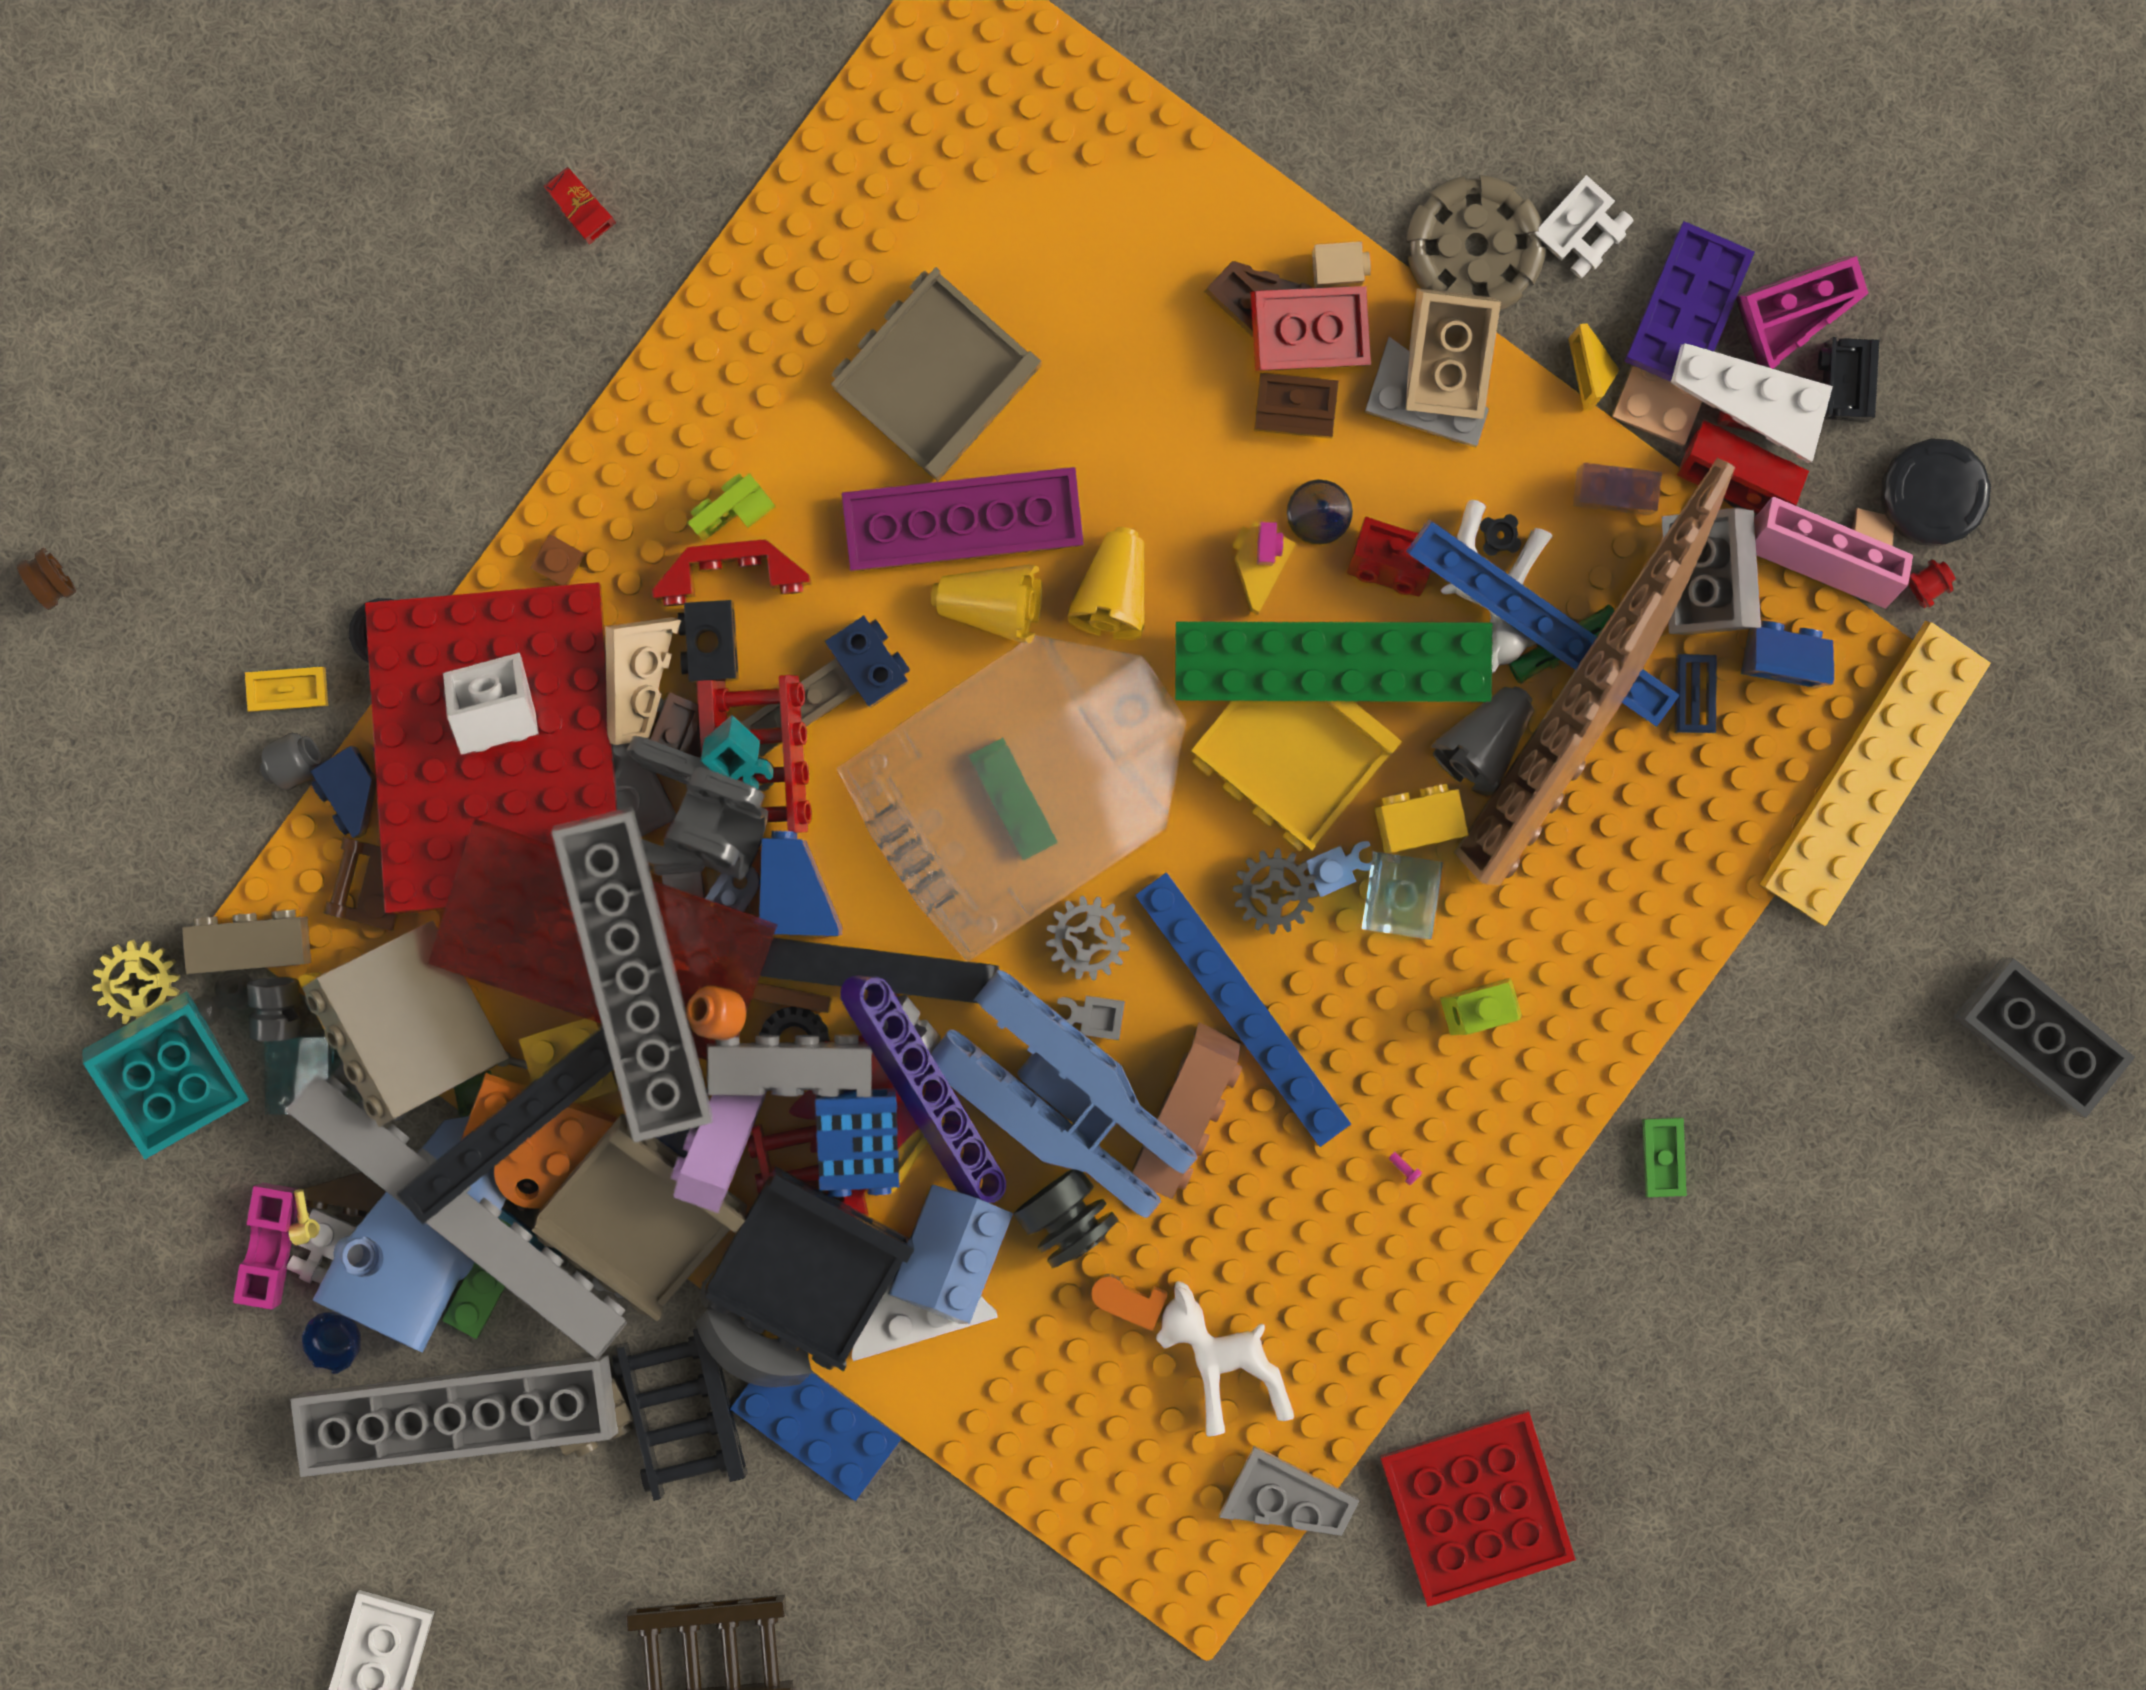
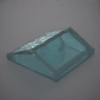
(1402, 895)

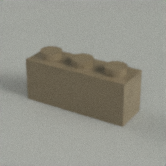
(246, 942)

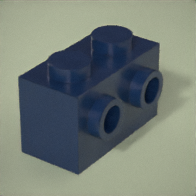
(868, 661)

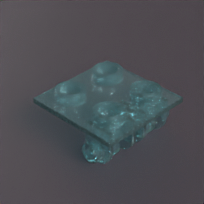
(291, 1067)

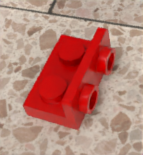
(1383, 558)

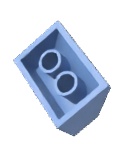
(952, 1254)

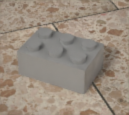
(1725, 579)

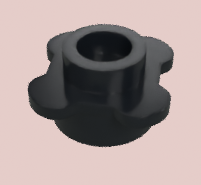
(1508, 542)

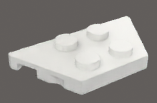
(901, 1324)

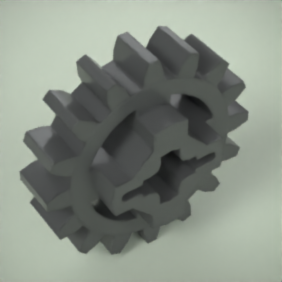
(1276, 873)

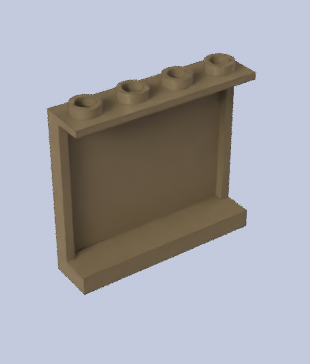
(934, 373)
(403, 1025)
(625, 1224)

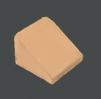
(1873, 525)

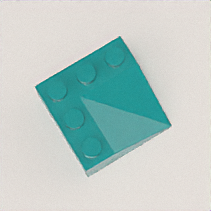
(164, 1075)

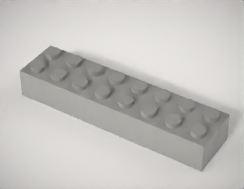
(632, 974)
(454, 1416)

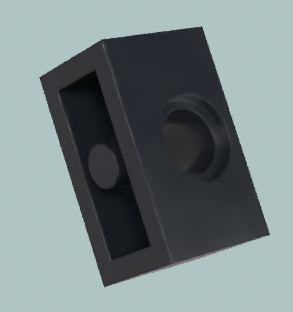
(715, 617)

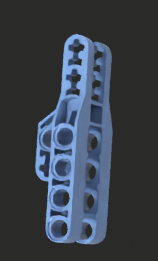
(1069, 1076)

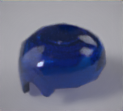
(331, 1341)

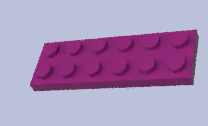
(962, 519)

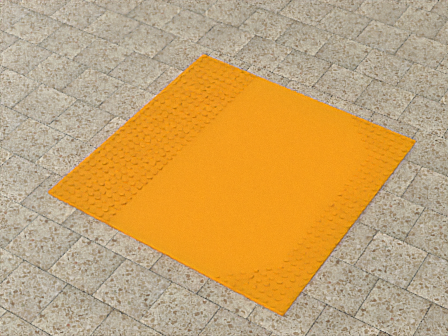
(1088, 228)

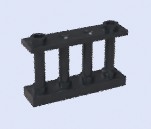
(719, 1421)

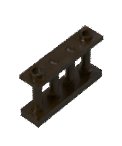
(726, 1616)

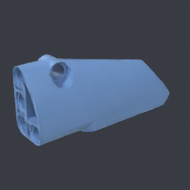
(404, 1264)

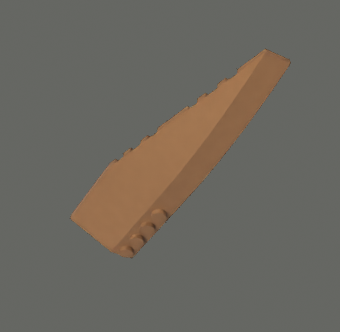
(1591, 694)

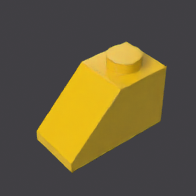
(1257, 579)

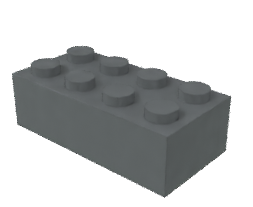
(2044, 1037)

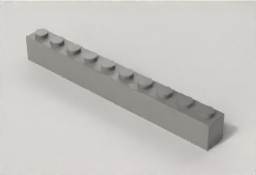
(463, 1222)

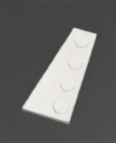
(1767, 400)

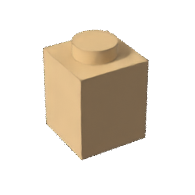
(1340, 265)

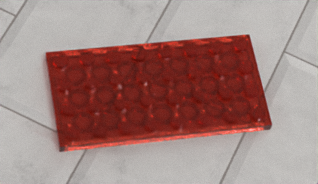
(518, 932)

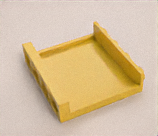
(1295, 760)

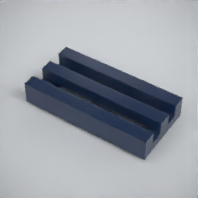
(1680, 688)

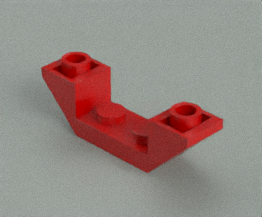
(679, 579)

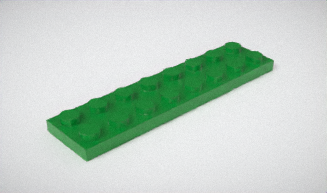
(1333, 661)

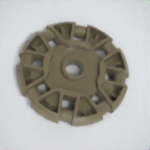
(1480, 221)

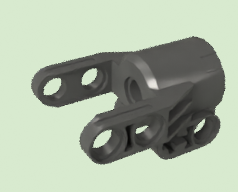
(716, 823)

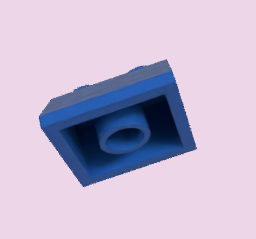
(1789, 656)

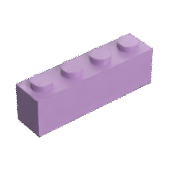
(715, 1150)

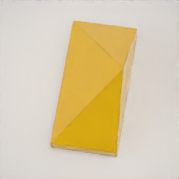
(1592, 365)

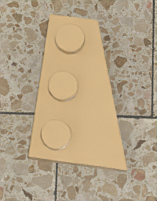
(633, 674)

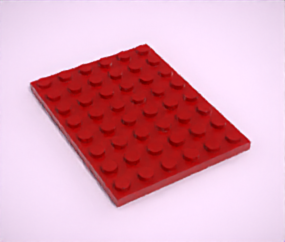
(526, 786)

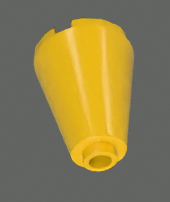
(1113, 588)
(992, 600)

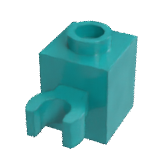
(734, 753)

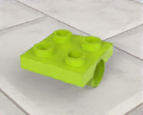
(741, 498)

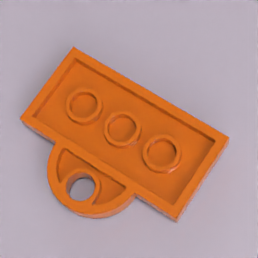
(549, 1153)

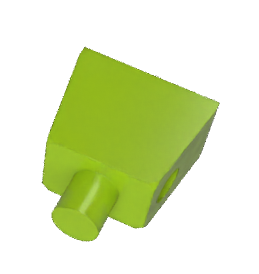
(1481, 1007)

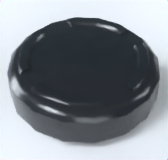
(1935, 492)

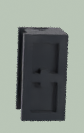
(1853, 373)

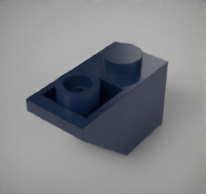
(350, 789)

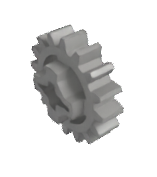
(1092, 920)

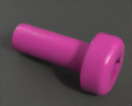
(1411, 1175)

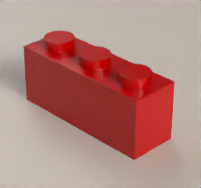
(1756, 473)

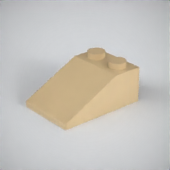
(1451, 353)

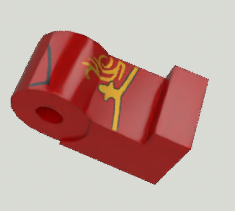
(579, 205)

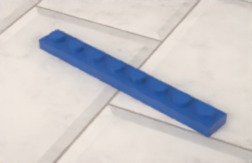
(1527, 612)
(1243, 1009)

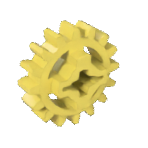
(135, 964)

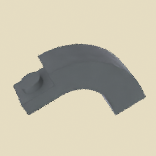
(748, 1354)

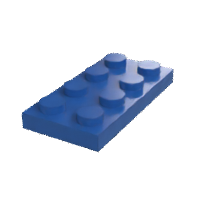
(821, 1430)

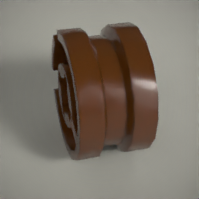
(46, 579)

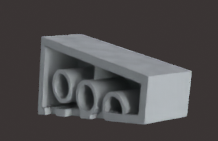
(789, 1066)

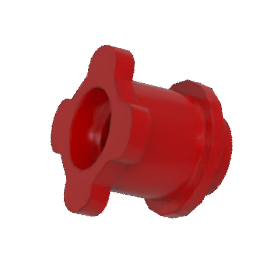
(1931, 582)

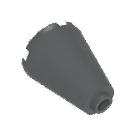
(1485, 740)

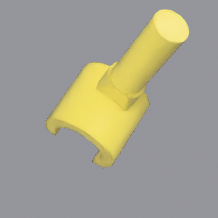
(305, 1227)

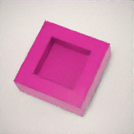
(1269, 543)

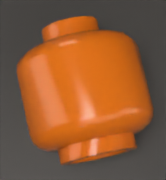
(716, 1013)

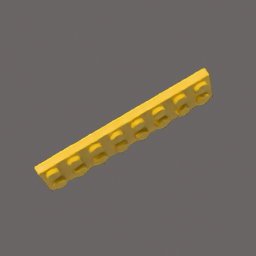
(1875, 773)

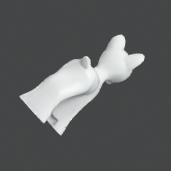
(1506, 640)
(1185, 1323)

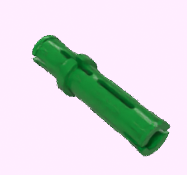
(1540, 659)

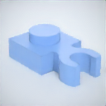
(1335, 869)

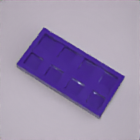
(1689, 299)

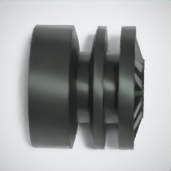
(1065, 1217)

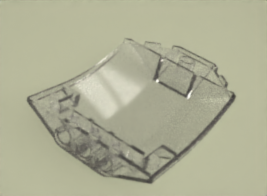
(1020, 785)

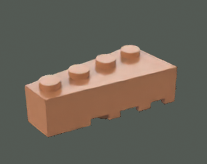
(1192, 1104)

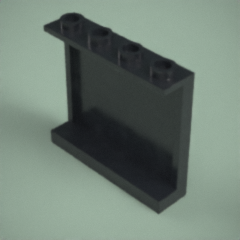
(807, 1269)

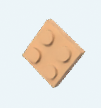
(1656, 406)

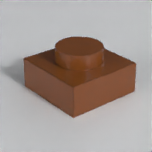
(557, 560)

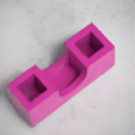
(265, 1266)

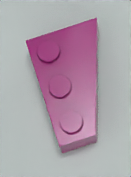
(1797, 307)

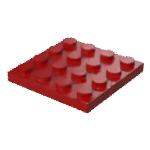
(1477, 1508)

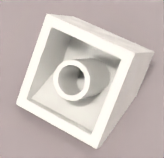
(489, 704)

